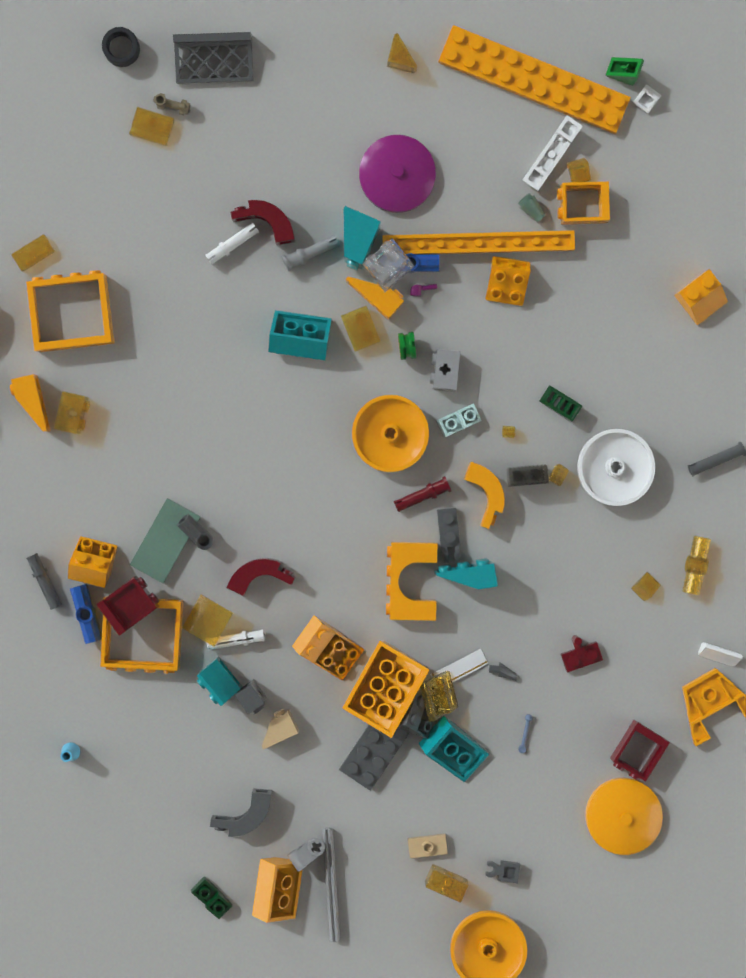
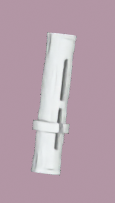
(232, 243)
(239, 639)

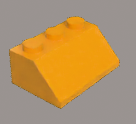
(276, 890)

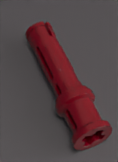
(432, 490)

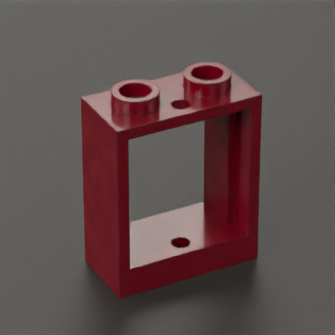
(644, 774)

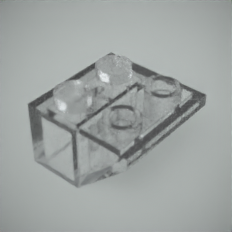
(387, 265)

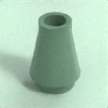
(531, 206)

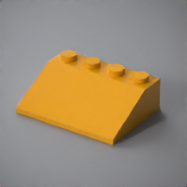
(386, 688)

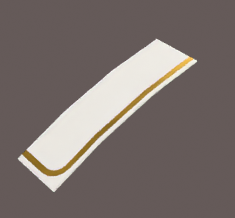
(464, 666)

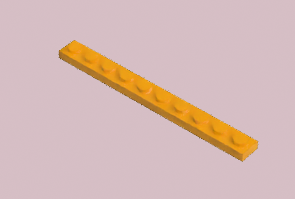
(485, 242)

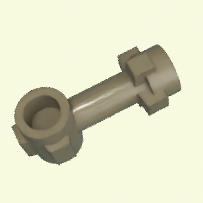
(161, 102)

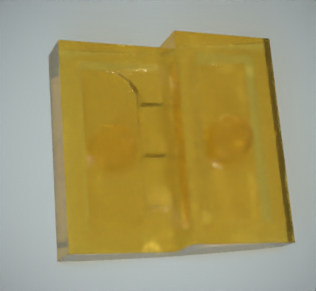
(207, 620)
(439, 695)

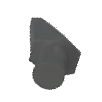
(503, 671)

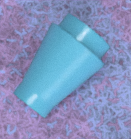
(71, 748)

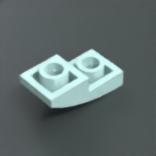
(459, 420)

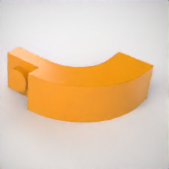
(492, 487)

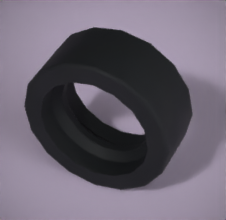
(107, 39)

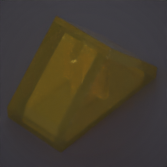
(399, 56)

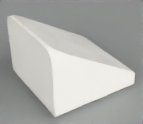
(647, 98)

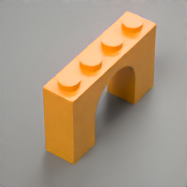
(401, 606)

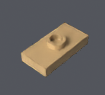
(427, 845)

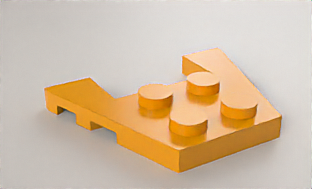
(705, 697)

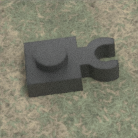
(506, 872)

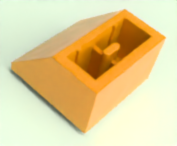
(92, 562)

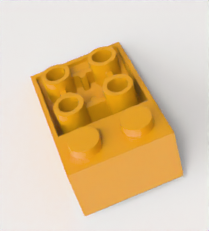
(327, 648)

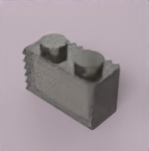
(527, 475)

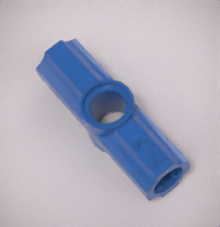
(424, 263)
(90, 626)

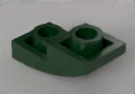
(212, 897)

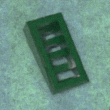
(577, 407)

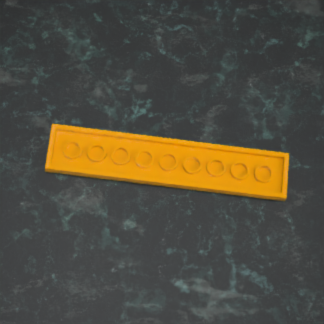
(534, 79)

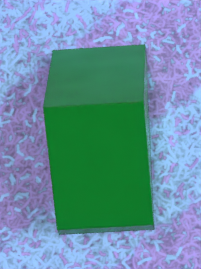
(625, 69)

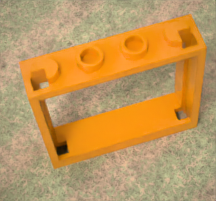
(55, 280)
(148, 666)

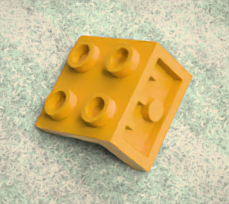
(508, 280)

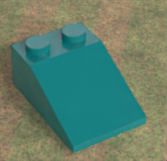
(453, 749)

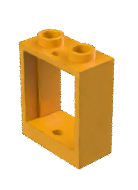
(603, 198)

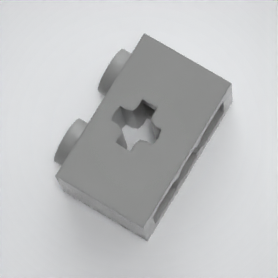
(452, 360)

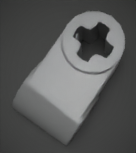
(303, 855)

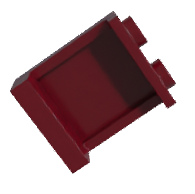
(128, 604)

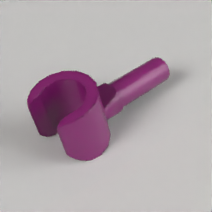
(416, 289)

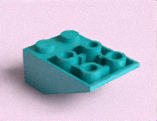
(477, 575)

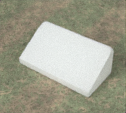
(719, 654)

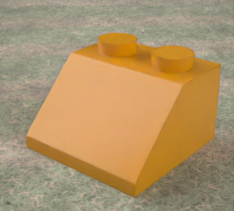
(702, 296)

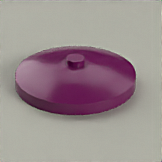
(397, 173)

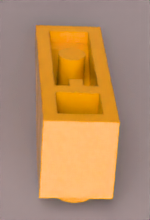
(385, 302)
(29, 395)

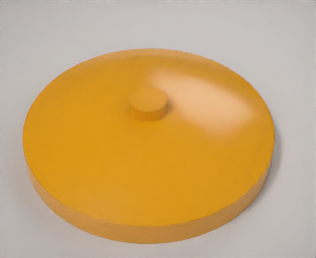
(390, 433)
(624, 816)
(488, 946)

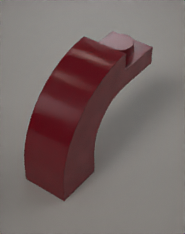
(271, 214)
(263, 566)

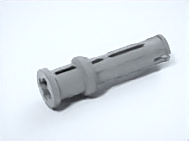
(301, 256)

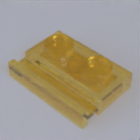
(151, 126)
(360, 328)

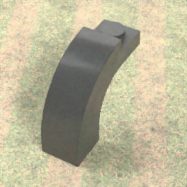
(250, 819)

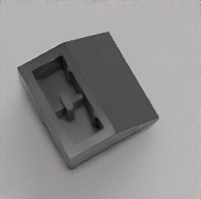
(416, 718)

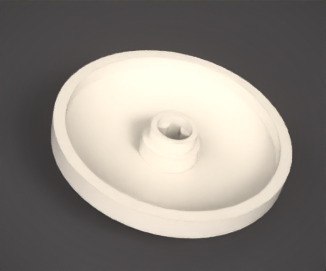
(616, 467)

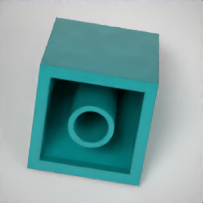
(359, 237)

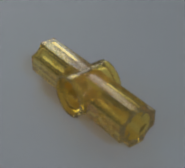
(696, 565)

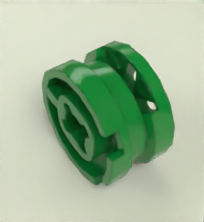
(407, 345)

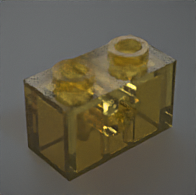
(68, 403)
(446, 883)

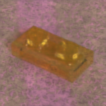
(33, 253)

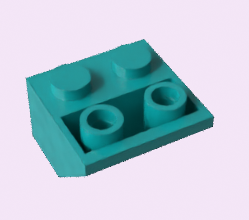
(218, 681)

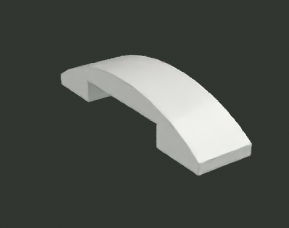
(552, 153)

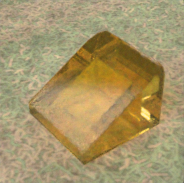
(579, 170)
(558, 474)
(645, 586)

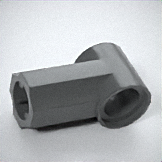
(195, 531)

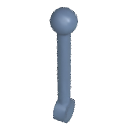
(521, 748)

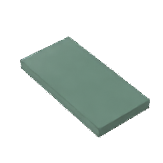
(163, 542)

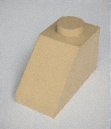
(280, 728)

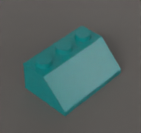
(299, 335)

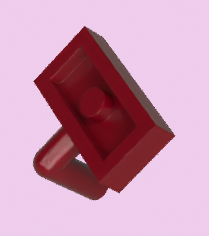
(581, 655)

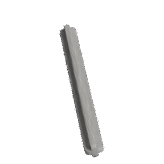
(331, 886)

